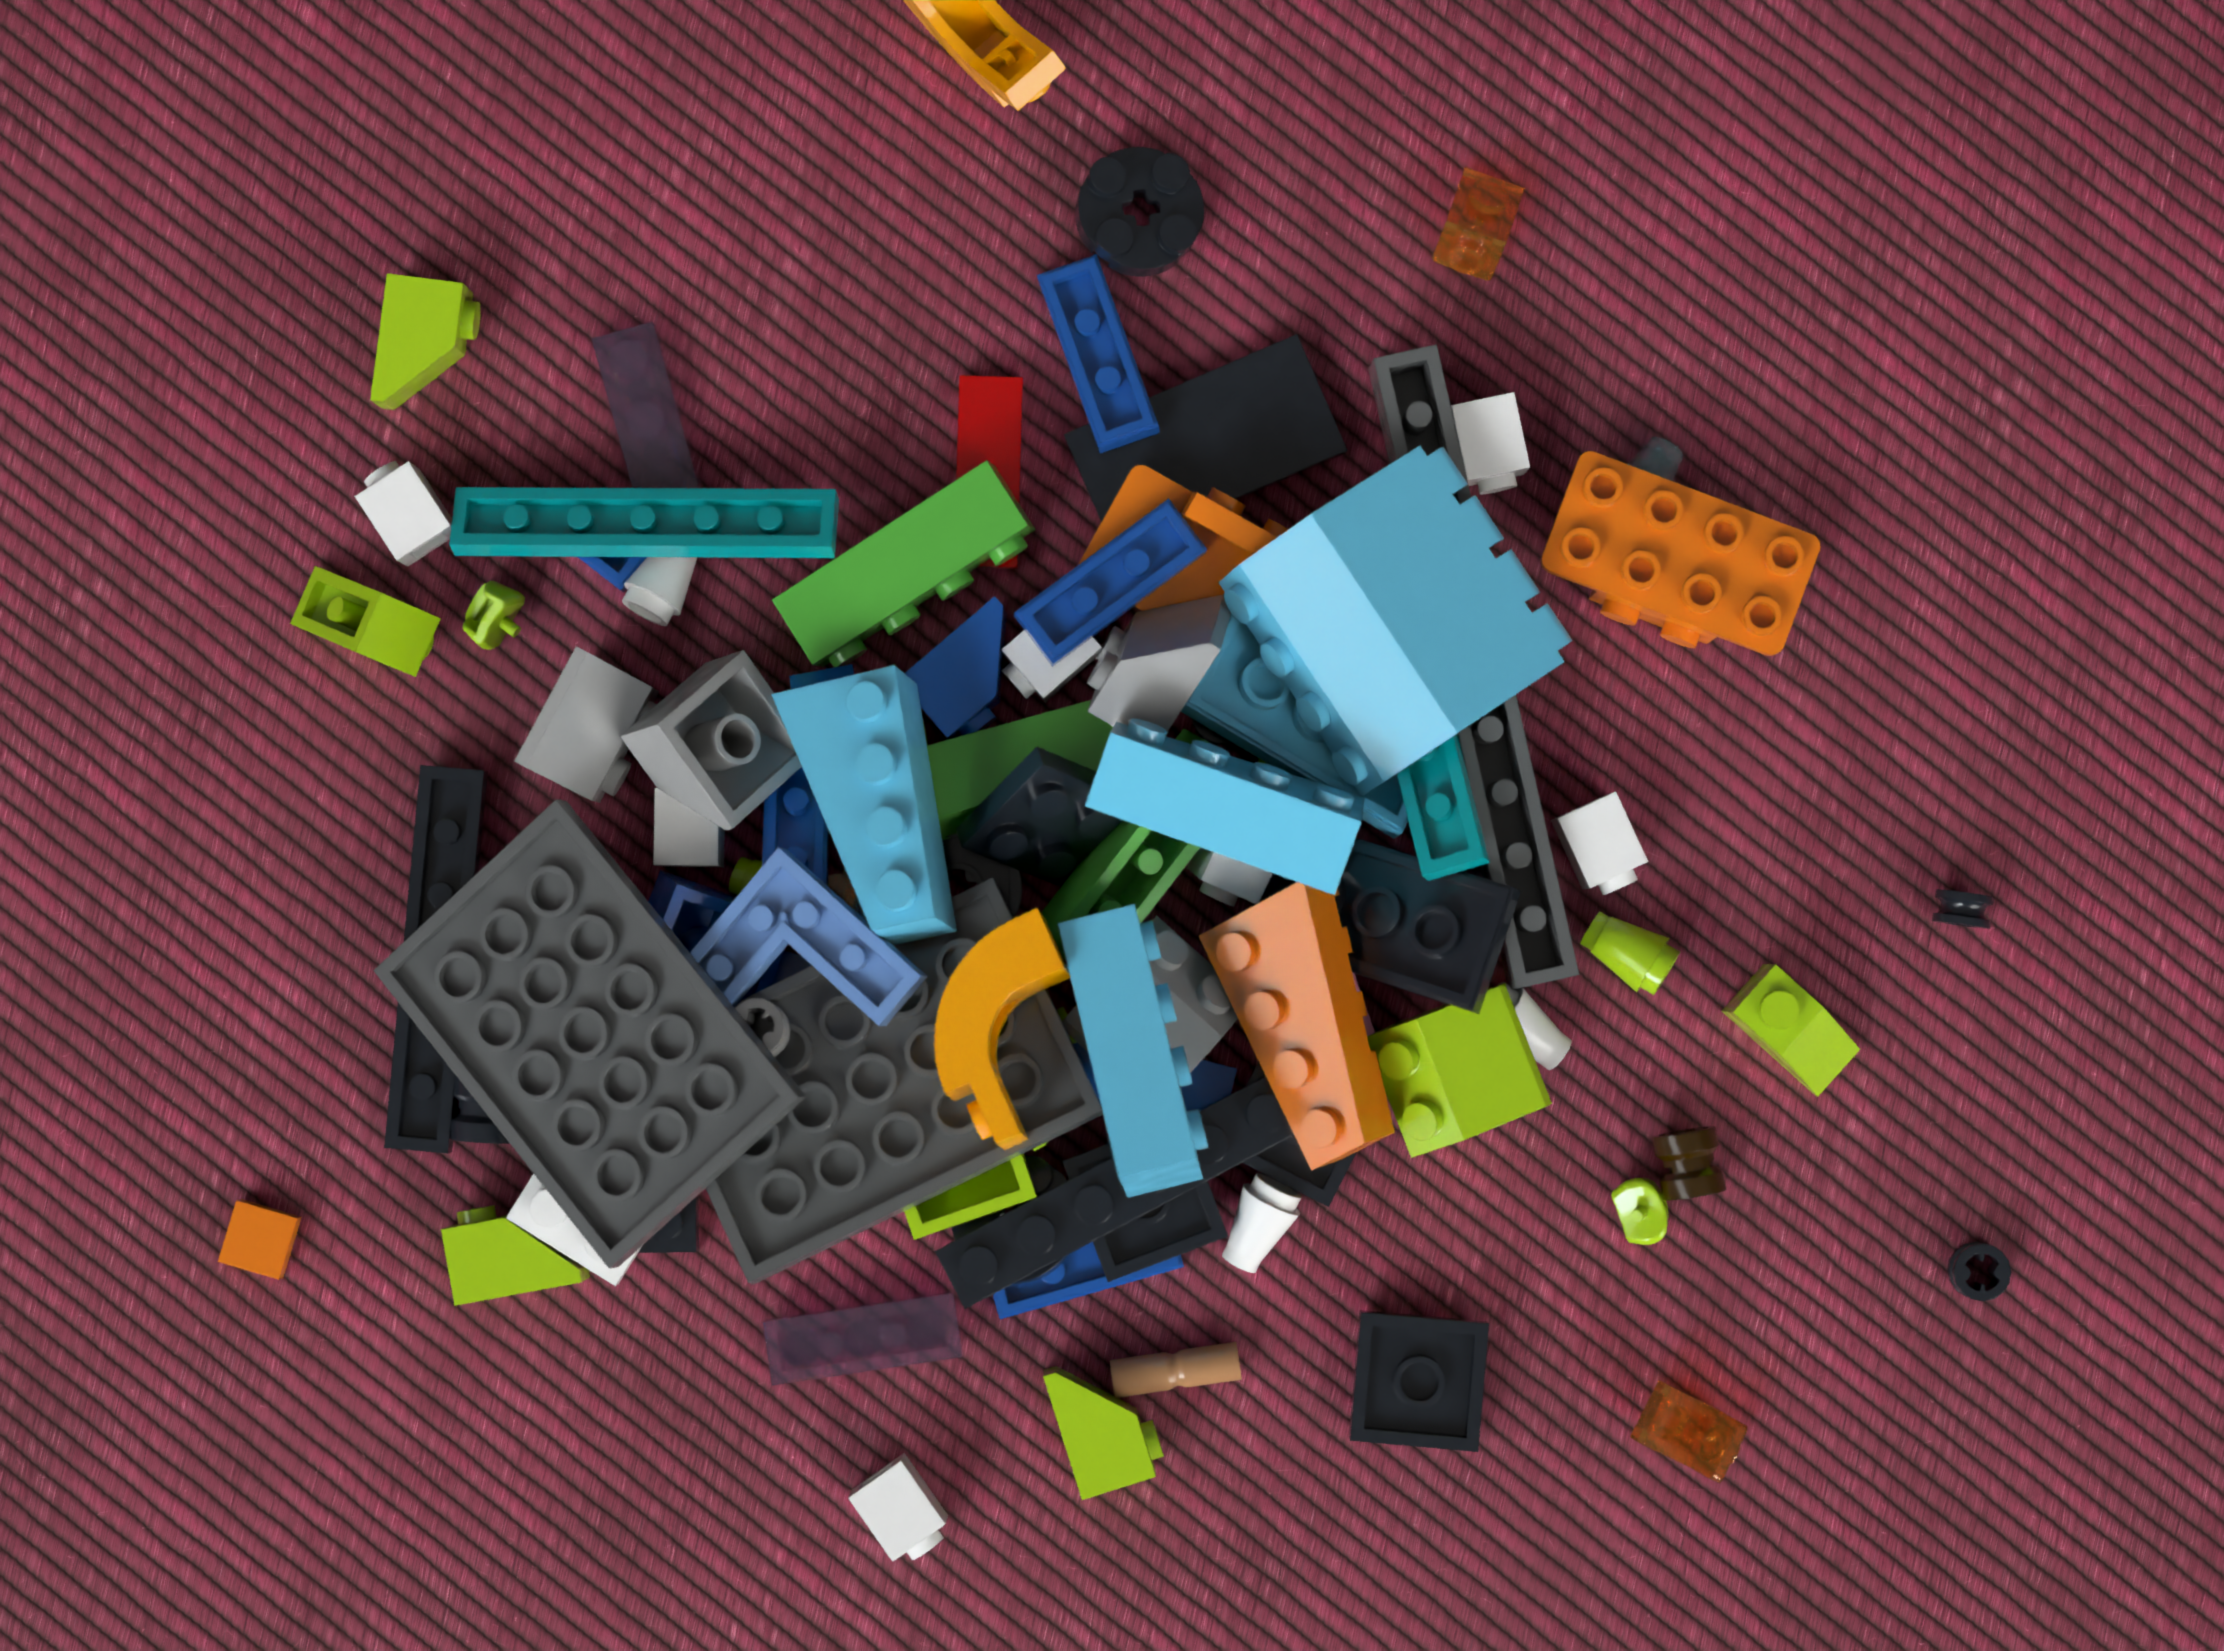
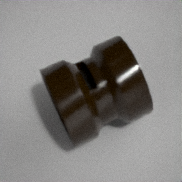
(1688, 1159)

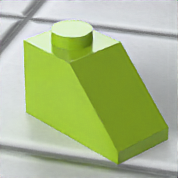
(420, 335)
(365, 621)
(1791, 1027)
(500, 1259)
(1101, 1435)

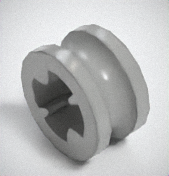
(775, 1040)

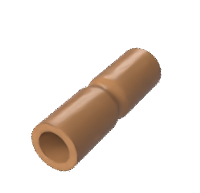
(1185, 1368)

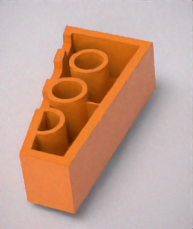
(1304, 1019)

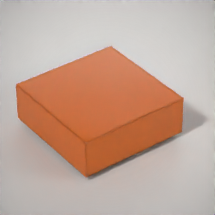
(259, 1239)

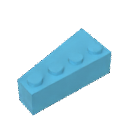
(875, 788)
(1227, 804)
(1131, 1051)

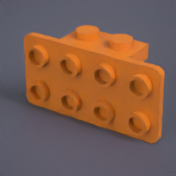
(1212, 518)
(1678, 557)

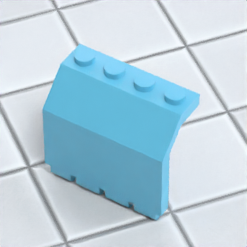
(1395, 617)

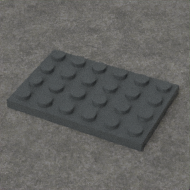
(588, 1033)
(875, 1112)

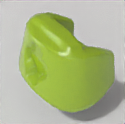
(493, 614)
(1641, 1210)

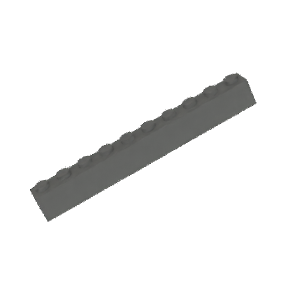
(1538, 943)

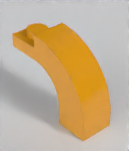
(991, 48)
(977, 1001)

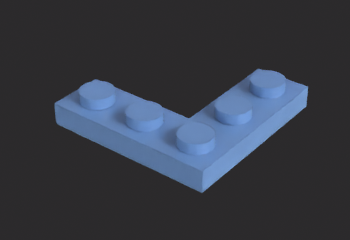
(796, 908)

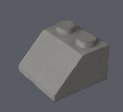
(1157, 661)
(581, 727)
(716, 741)
(1196, 993)

